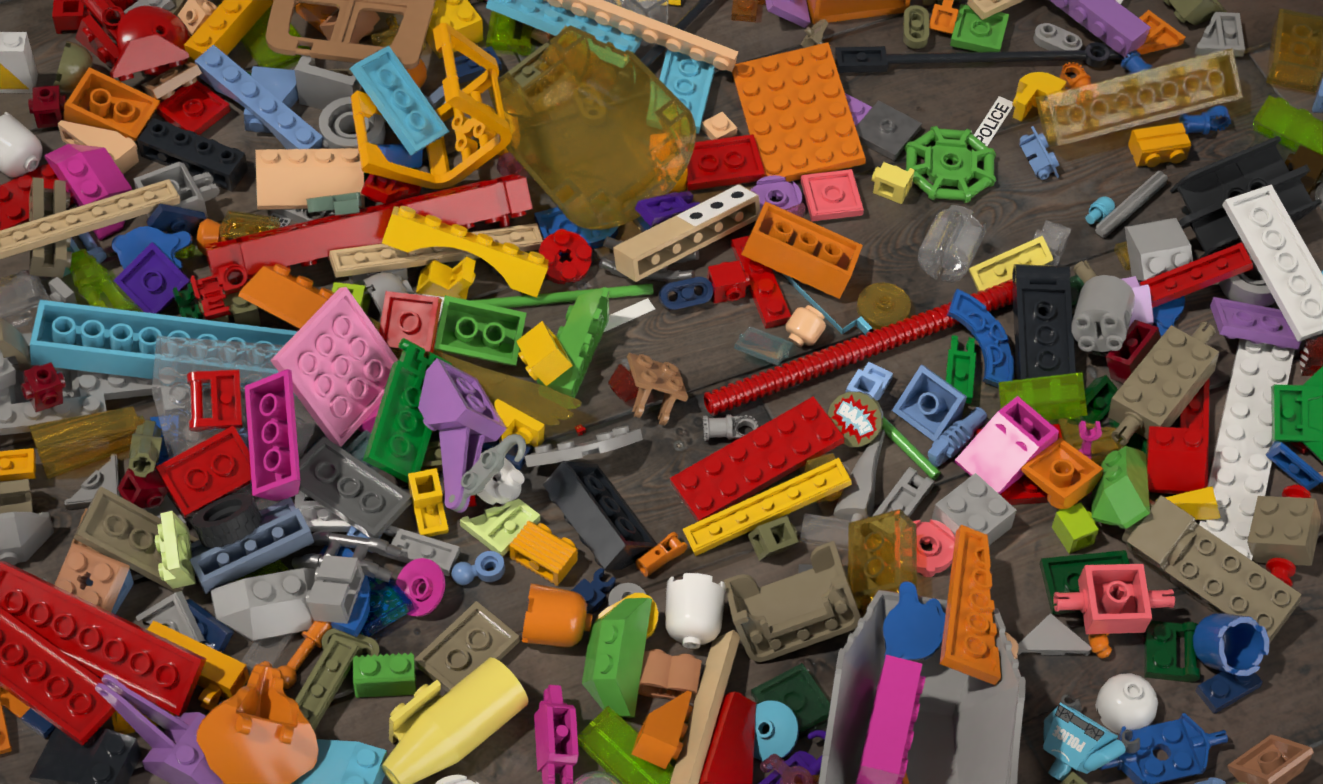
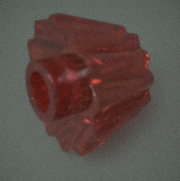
(623, 384)

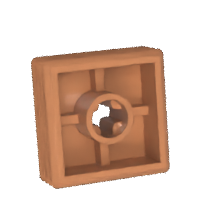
(104, 571)

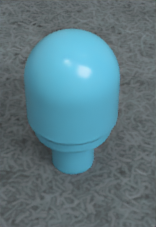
(1100, 209)

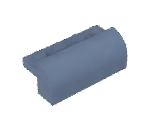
(279, 535)

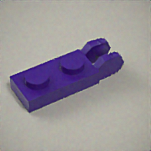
(664, 207)

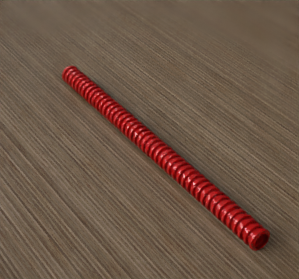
(848, 352)

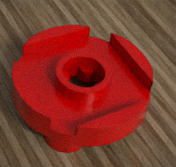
(579, 251)

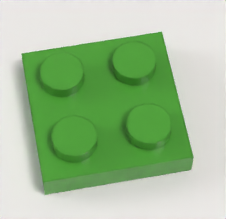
(978, 34)

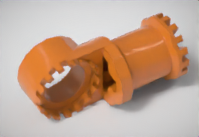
(1081, 78)

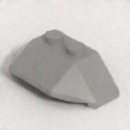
(23, 534)
(266, 604)

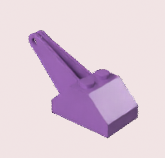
(175, 752)

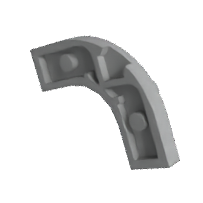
(568, 450)

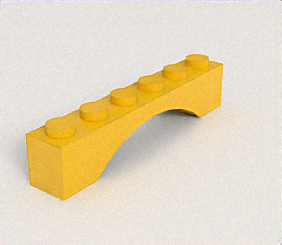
(413, 231)

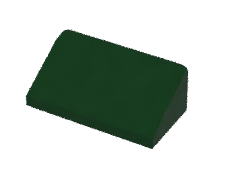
(1098, 399)

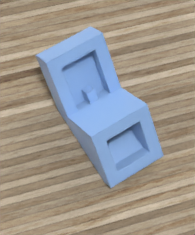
(871, 380)

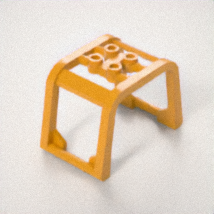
(468, 100)

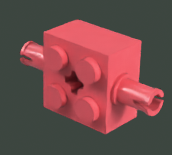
(1114, 599)

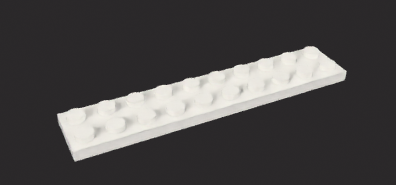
(1244, 437)

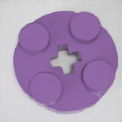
(777, 186)

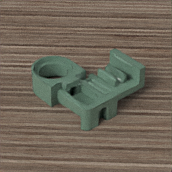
(341, 203)

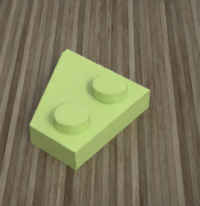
(500, 524)

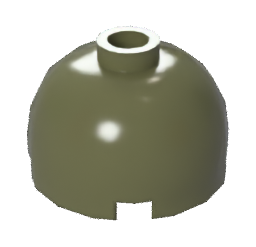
(72, 67)

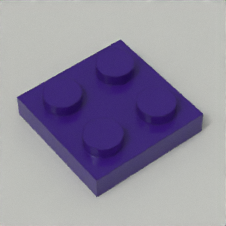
(151, 280)

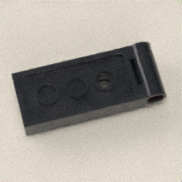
(1042, 342)

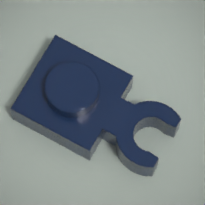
(594, 591)

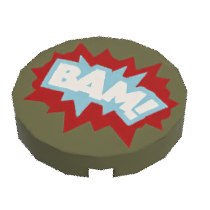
(856, 417)

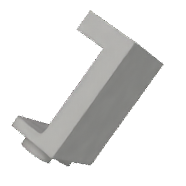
(320, 86)

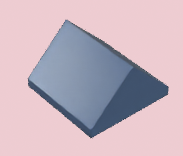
(930, 403)

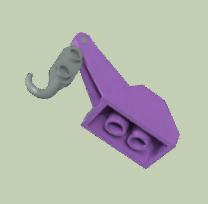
(465, 420)

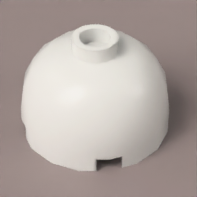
(1126, 702)

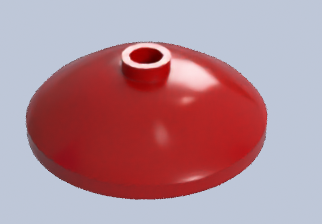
(145, 21)

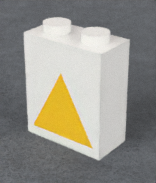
(17, 63)

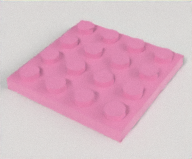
(338, 366)

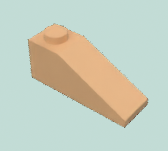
(121, 149)

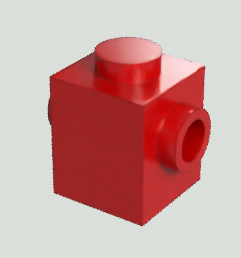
(728, 281)

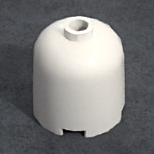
(18, 147)
(694, 609)

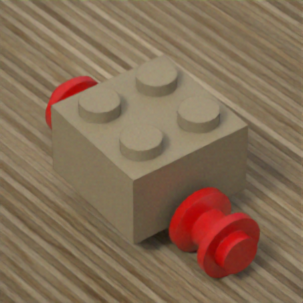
(1285, 531)

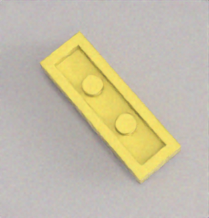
(1000, 268)

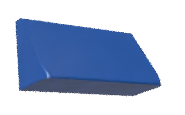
(399, 155)
(1294, 466)

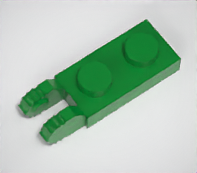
(961, 367)

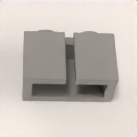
(335, 589)

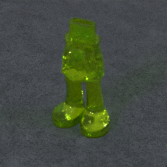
(94, 279)

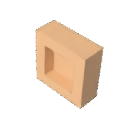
(719, 127)

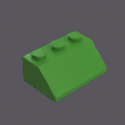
(479, 330)

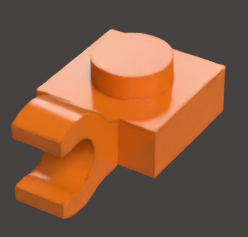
(943, 17)

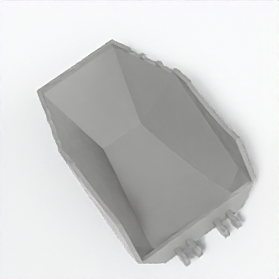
(963, 724)

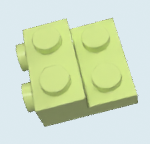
(175, 551)

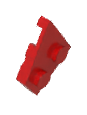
(97, 41)
(387, 190)

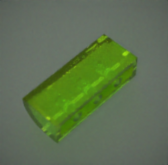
(611, 743)

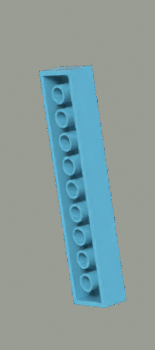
(124, 339)

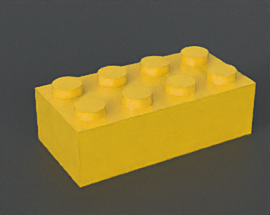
(458, 15)

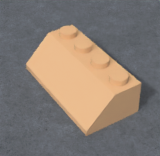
(293, 175)

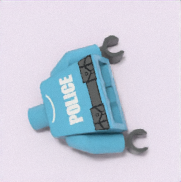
(1081, 741)

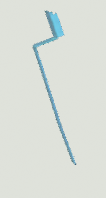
(860, 322)

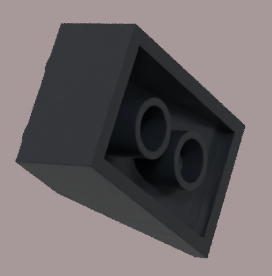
(103, 759)

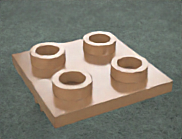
(659, 376)

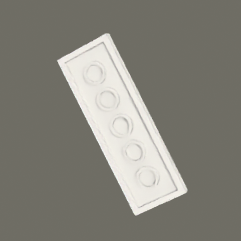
(1280, 258)

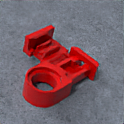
(212, 290)

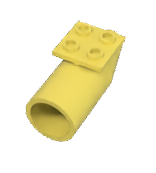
(444, 729)

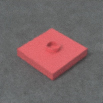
(831, 195)

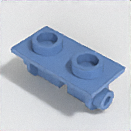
(1035, 146)

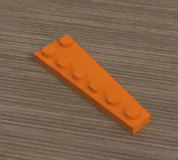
(969, 624)

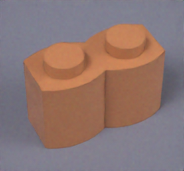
(669, 675)

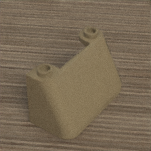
(794, 609)

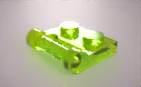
(501, 35)

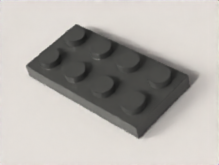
(351, 489)

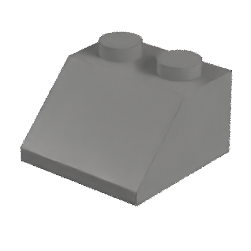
(1157, 248)

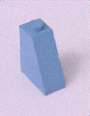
(278, 82)

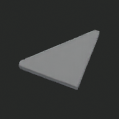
(106, 477)
(174, 614)
(1053, 638)

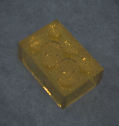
(1296, 51)
(881, 555)

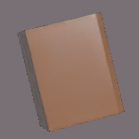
(1271, 761)

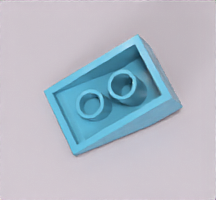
(346, 764)

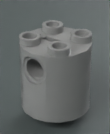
(1103, 314)

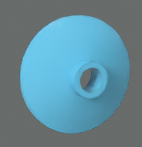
(782, 733)

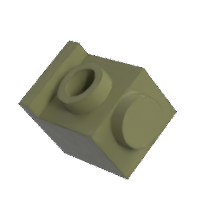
(764, 537)

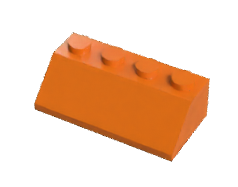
(802, 250)
(285, 295)

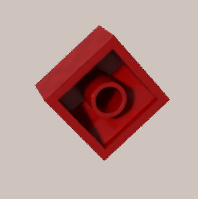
(1176, 459)

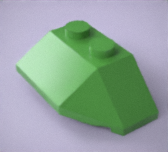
(1123, 490)
(617, 655)

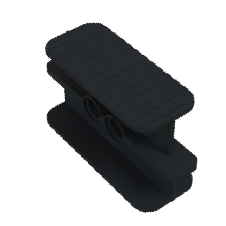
(1235, 175)

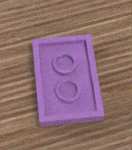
(1252, 323)

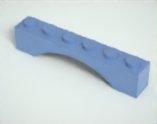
(234, 82)

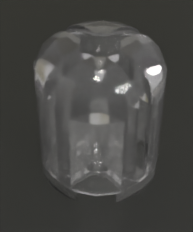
(951, 245)

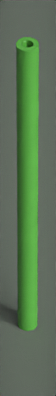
(562, 297)

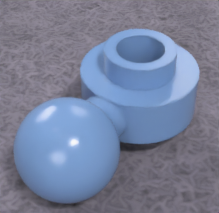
(464, 573)

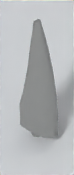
(858, 499)

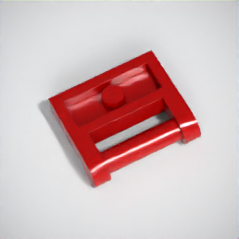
(224, 398)

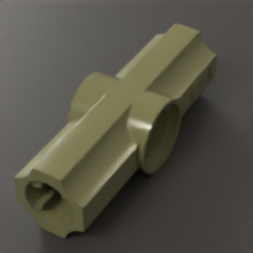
(145, 448)

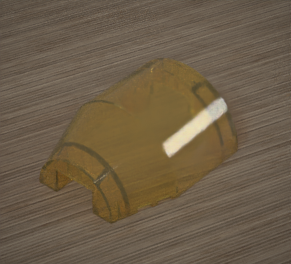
(597, 131)

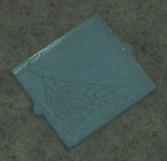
(763, 345)

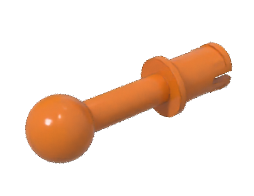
(313, 638)

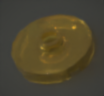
(878, 315)

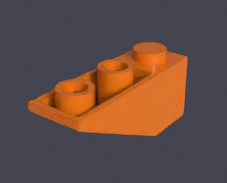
(663, 731)

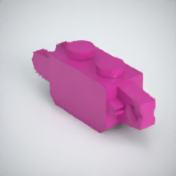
(556, 737)

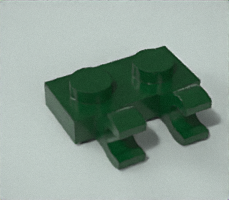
(186, 303)

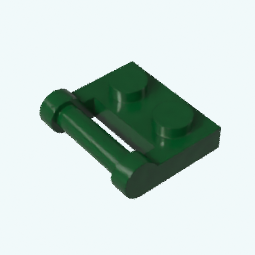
(1161, 652)

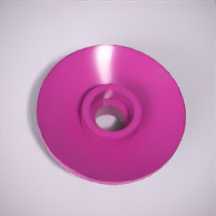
(414, 579)

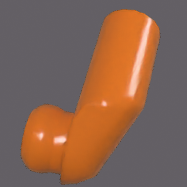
(1100, 645)

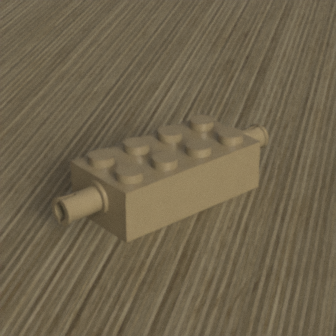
(1163, 382)

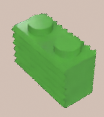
(384, 675)

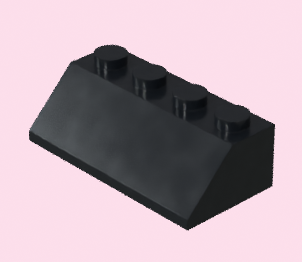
(598, 514)

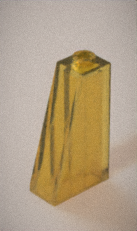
(83, 439)

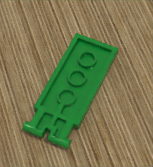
(399, 433)

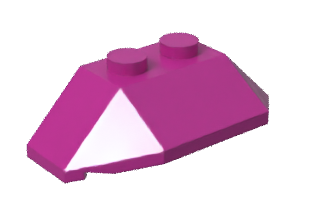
(89, 177)

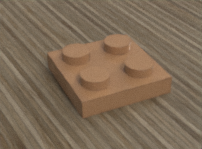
(165, 83)

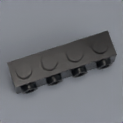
(170, 144)

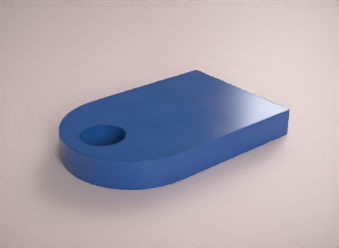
(553, 219)

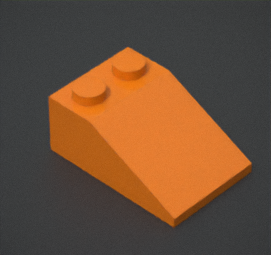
(109, 105)

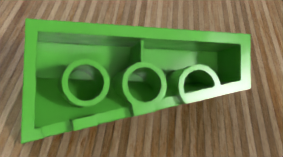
(581, 338)

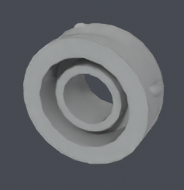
(338, 121)
(1248, 291)

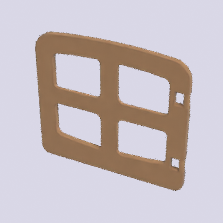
(406, 45)

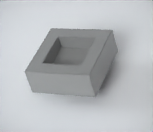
(61, 292)

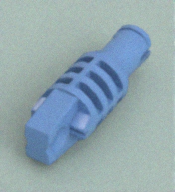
(956, 437)

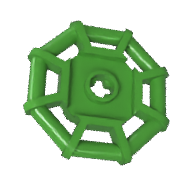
(951, 146)

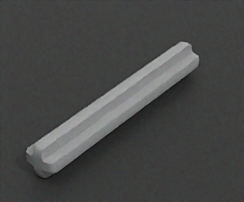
(1131, 204)

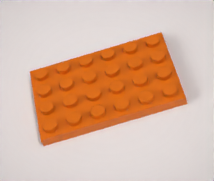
(798, 113)

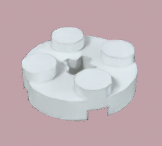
(507, 485)

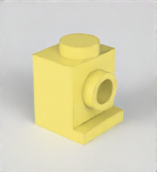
(892, 182)

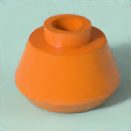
(208, 233)

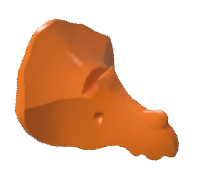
(258, 734)

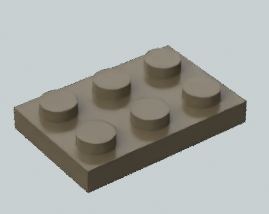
(466, 646)

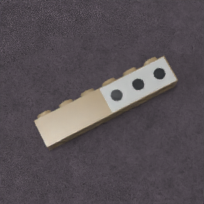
(686, 232)

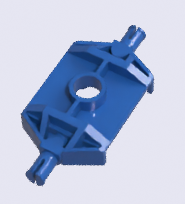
(1181, 740)

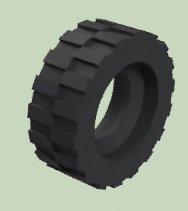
(227, 520)

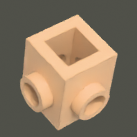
(196, 13)

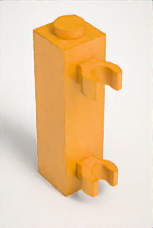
(220, 674)

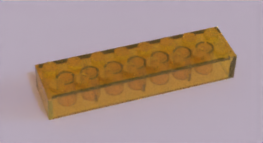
(1139, 97)

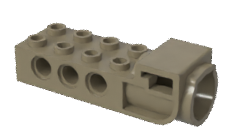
(1208, 567)

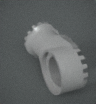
(727, 426)

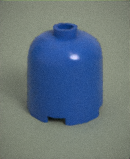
(1231, 643)

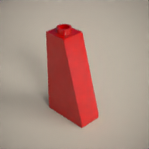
(732, 743)

